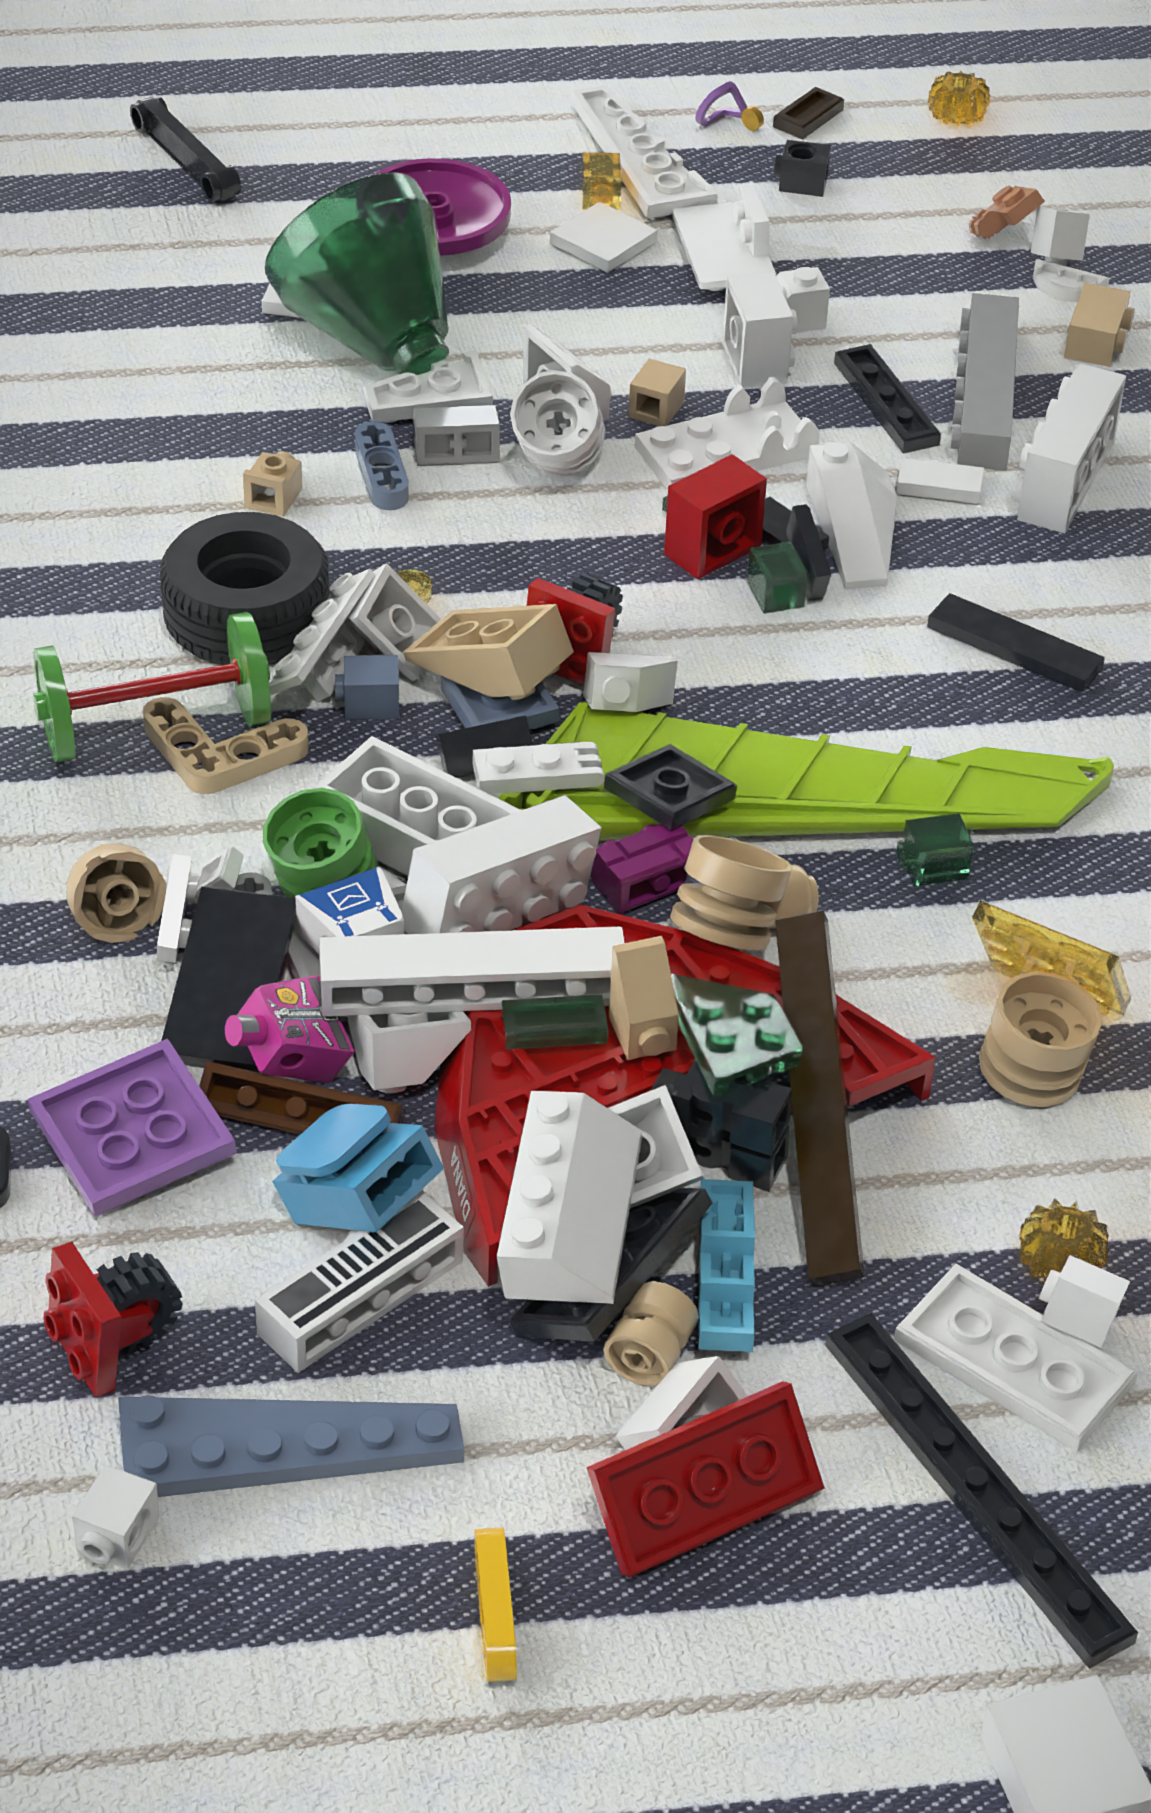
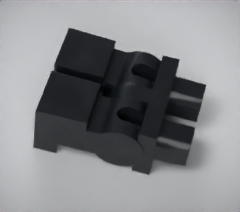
(733, 1130)

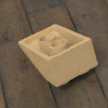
(495, 648)

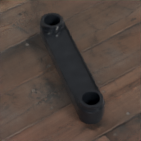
(215, 178)

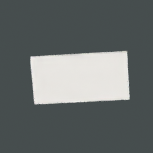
(1015, 1358)

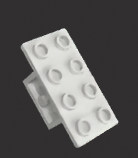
(725, 238)

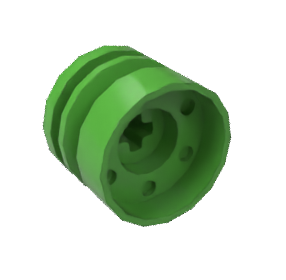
(316, 840)

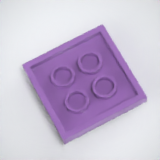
(131, 1127)

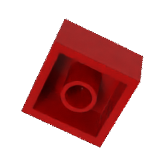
(714, 516)

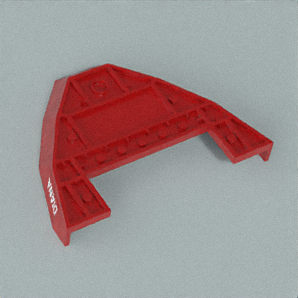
(489, 1088)

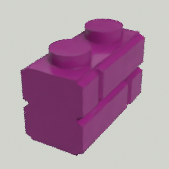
(641, 866)

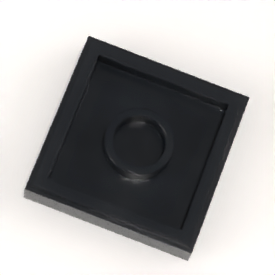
(670, 786)

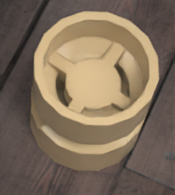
(651, 1333)

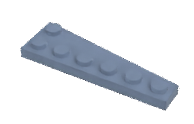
(256, 1442)

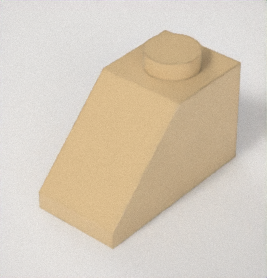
(643, 998)

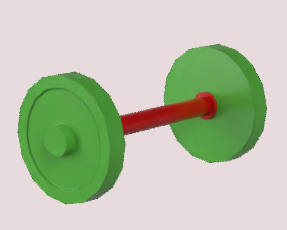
(246, 669)

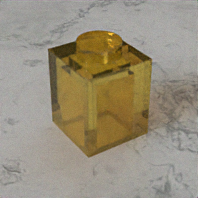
(601, 179)

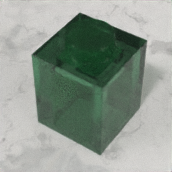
(777, 577)
(936, 849)

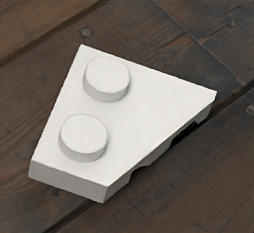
(181, 888)

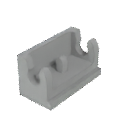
(456, 435)

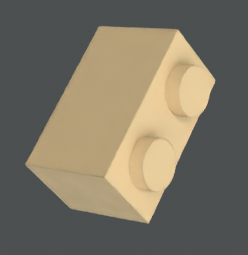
(1099, 325)

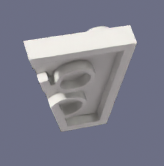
(443, 386)

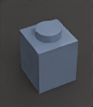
(369, 687)

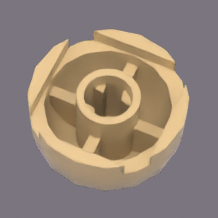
(115, 892)

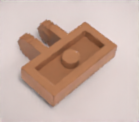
(1009, 208)

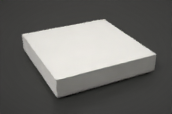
(603, 237)

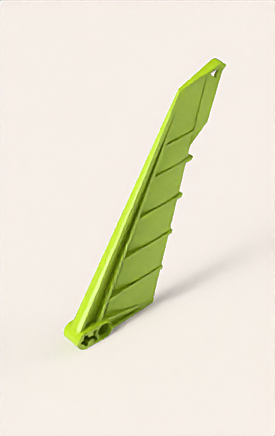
(824, 786)

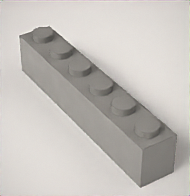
(985, 381)

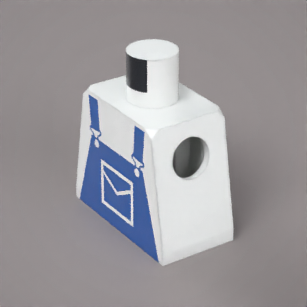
(349, 908)

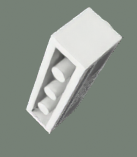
(358, 1282)

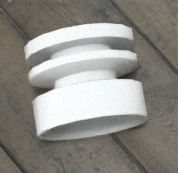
(550, 401)

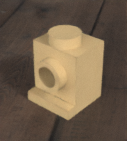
(277, 472)

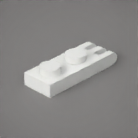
(538, 767)

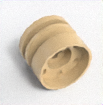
(729, 894)
(1040, 1039)

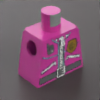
(289, 1034)

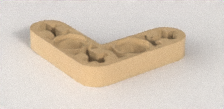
(275, 743)

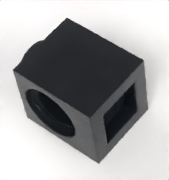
(803, 167)

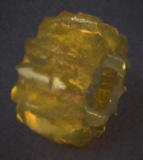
(959, 98)
(1059, 1232)

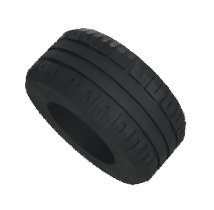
(237, 567)

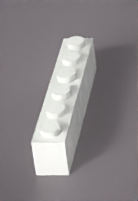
(462, 969)

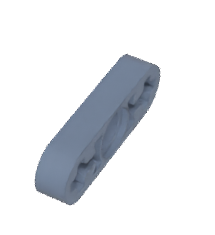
(377, 477)

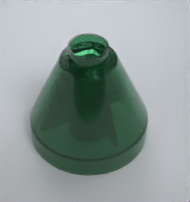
(368, 272)

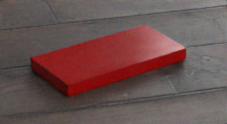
(705, 1478)

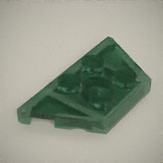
(734, 1031)

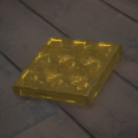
(1025, 947)

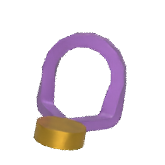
(751, 116)

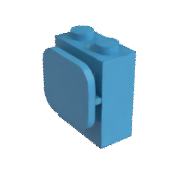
(354, 1169)

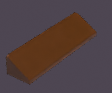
(275, 1100)

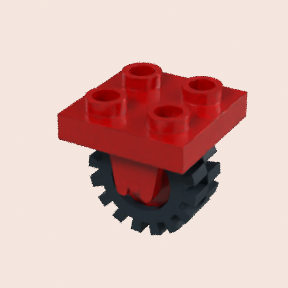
(587, 614)
(106, 1311)

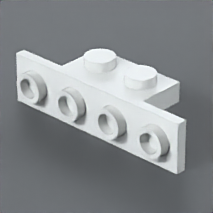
(326, 641)

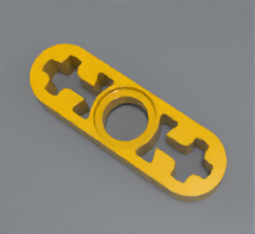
(495, 1604)

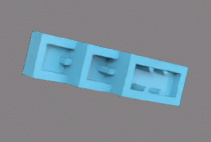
(727, 1267)

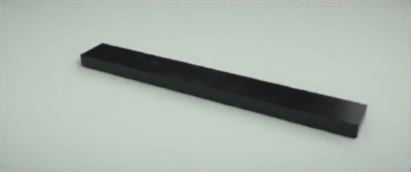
(982, 1492)

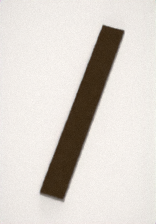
(819, 1102)

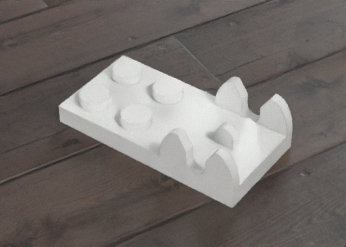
(756, 433)

